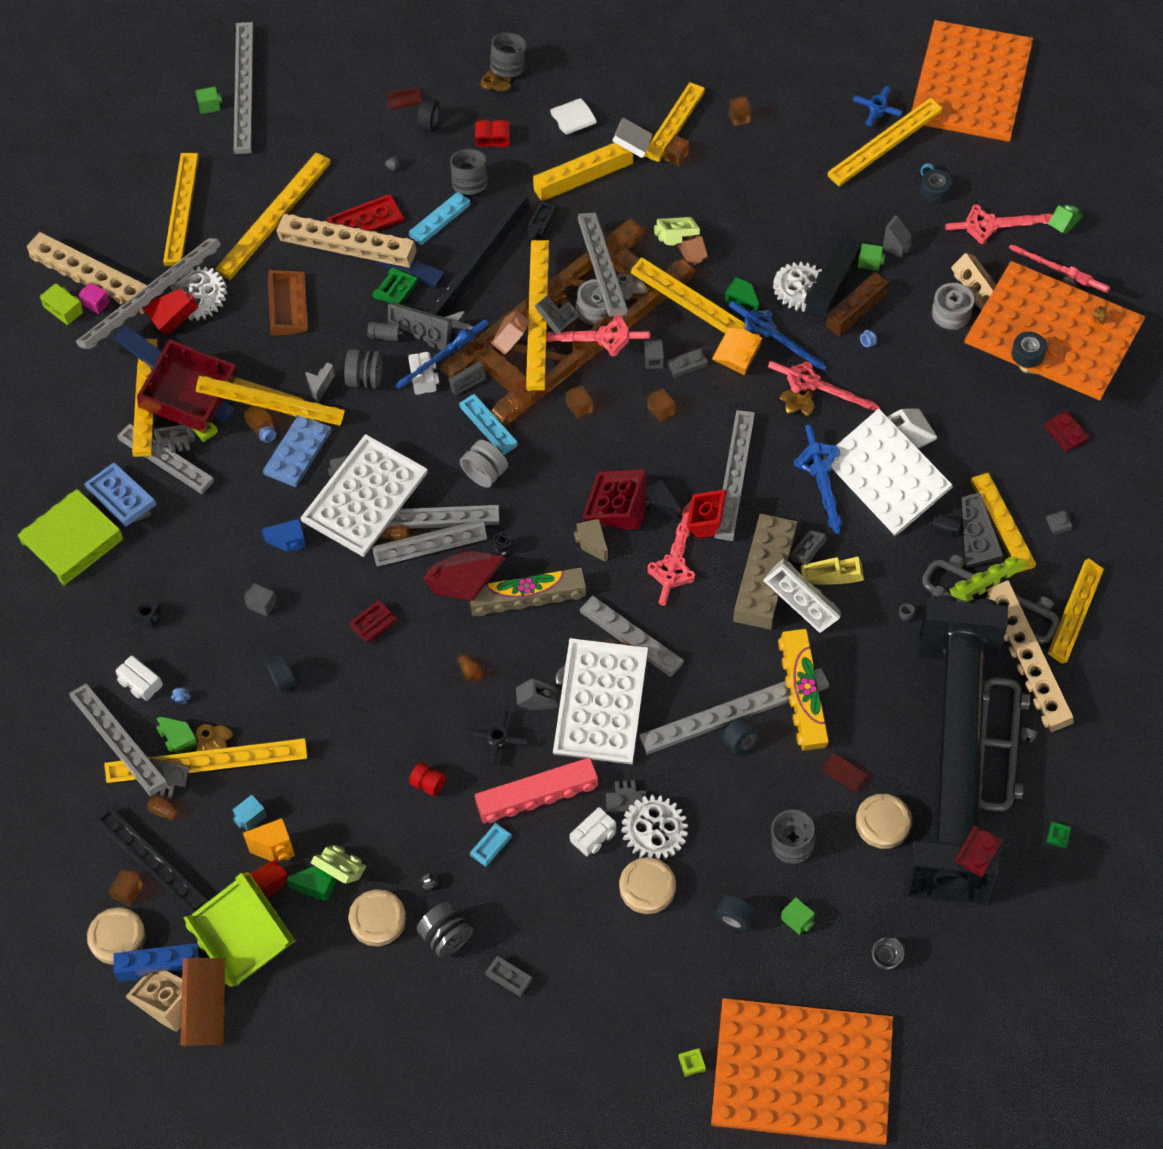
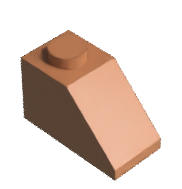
(693, 249)
(510, 331)

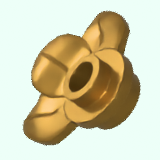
(496, 82)
(796, 401)
(216, 738)

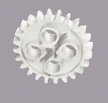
(209, 282)
(794, 284)
(666, 815)

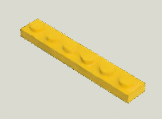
(674, 121)
(1002, 520)
(1075, 611)

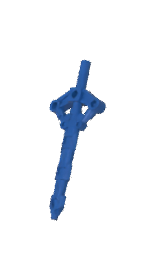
(766, 327)
(461, 340)
(820, 471)

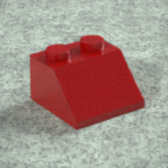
(706, 513)

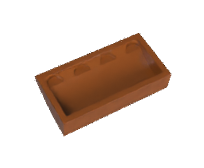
(287, 302)
(202, 1001)

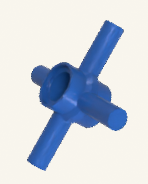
(878, 106)

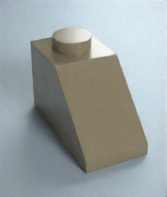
(591, 539)

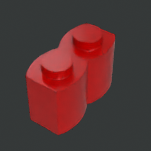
(492, 133)

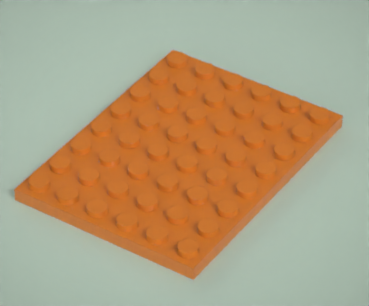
(974, 79)
(1078, 349)
(803, 1071)

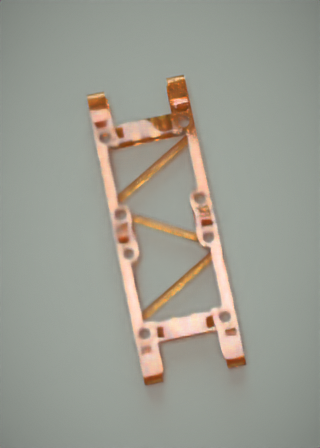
(482, 350)

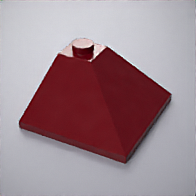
(618, 499)
(462, 574)

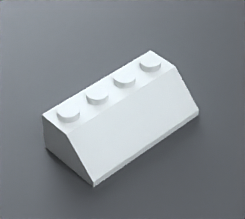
(802, 596)

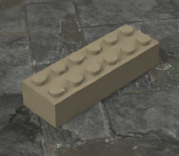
(771, 544)

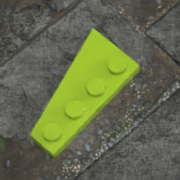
(965, 589)

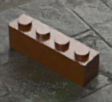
(857, 304)

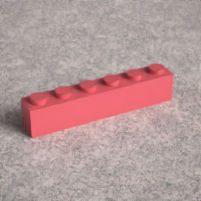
(536, 790)

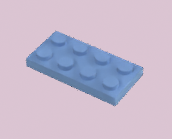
(297, 451)
(120, 494)

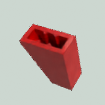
(171, 310)
(270, 878)

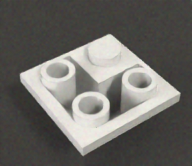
(913, 426)

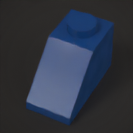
(285, 536)

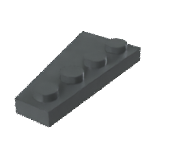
(424, 325)
(979, 537)

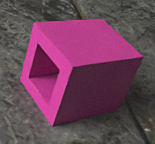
(94, 298)

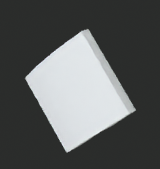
(573, 116)

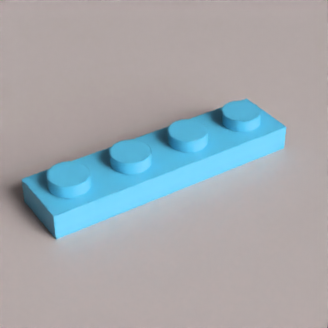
(439, 218)
(488, 424)

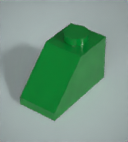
(743, 294)
(313, 883)

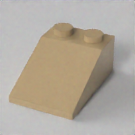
(159, 996)

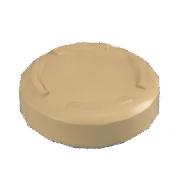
(883, 821)
(647, 885)
(377, 917)
(115, 932)

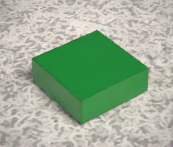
(1058, 834)

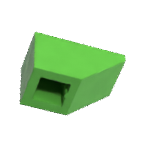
(1065, 218)
(178, 735)

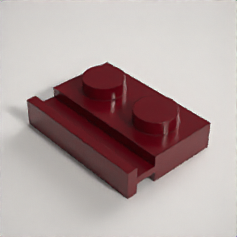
(1066, 431)
(372, 622)
(978, 851)

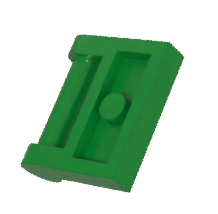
(399, 290)

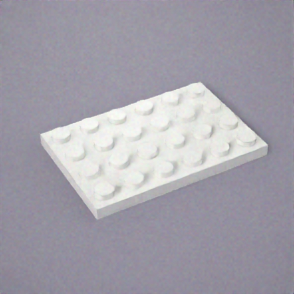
(888, 472)
(364, 495)
(600, 701)

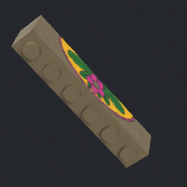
(529, 592)

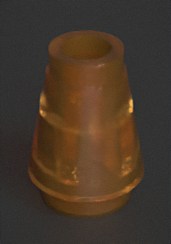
(395, 533)
(470, 669)
(162, 808)

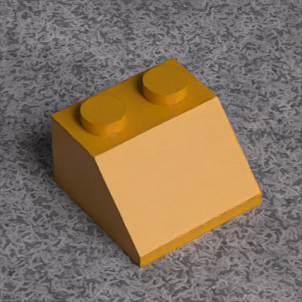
(737, 349)
(270, 842)

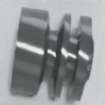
(507, 54)
(469, 171)
(360, 368)
(793, 826)
(444, 929)

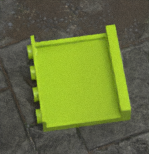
(71, 536)
(240, 928)

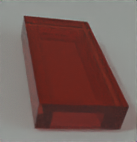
(403, 98)
(844, 772)

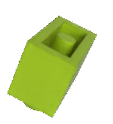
(62, 303)

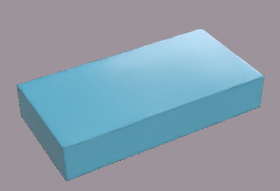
(490, 844)

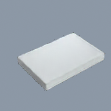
(632, 137)

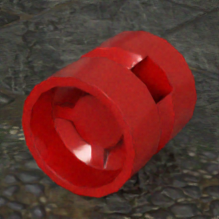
(428, 779)

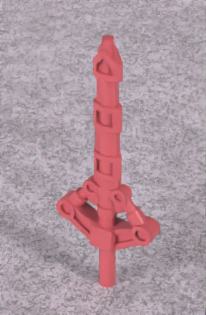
(991, 223)
(1081, 277)
(603, 336)
(813, 381)
(674, 561)

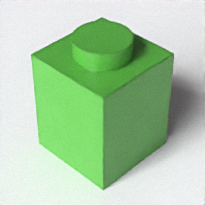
(208, 100)
(871, 257)
(798, 916)

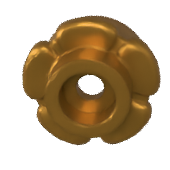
(1099, 314)

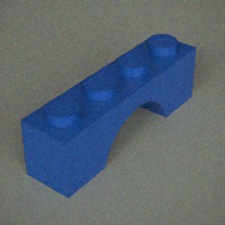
(135, 964)

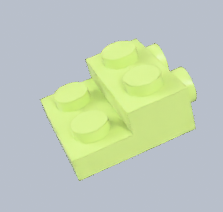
(672, 229)
(339, 864)

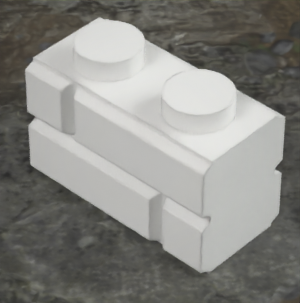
(428, 379)
(139, 678)
(593, 832)

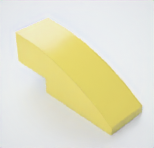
(833, 571)

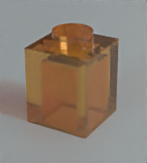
(739, 110)
(676, 150)
(579, 401)
(661, 405)
(257, 418)
(126, 887)

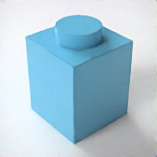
(249, 813)

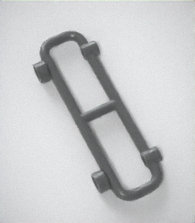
(956, 566)
(1020, 701)

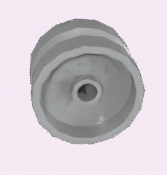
(591, 303)
(952, 306)
(483, 463)

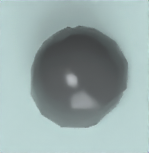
(888, 953)

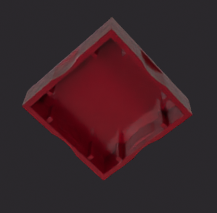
(173, 383)

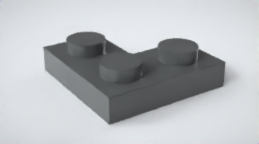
(556, 318)

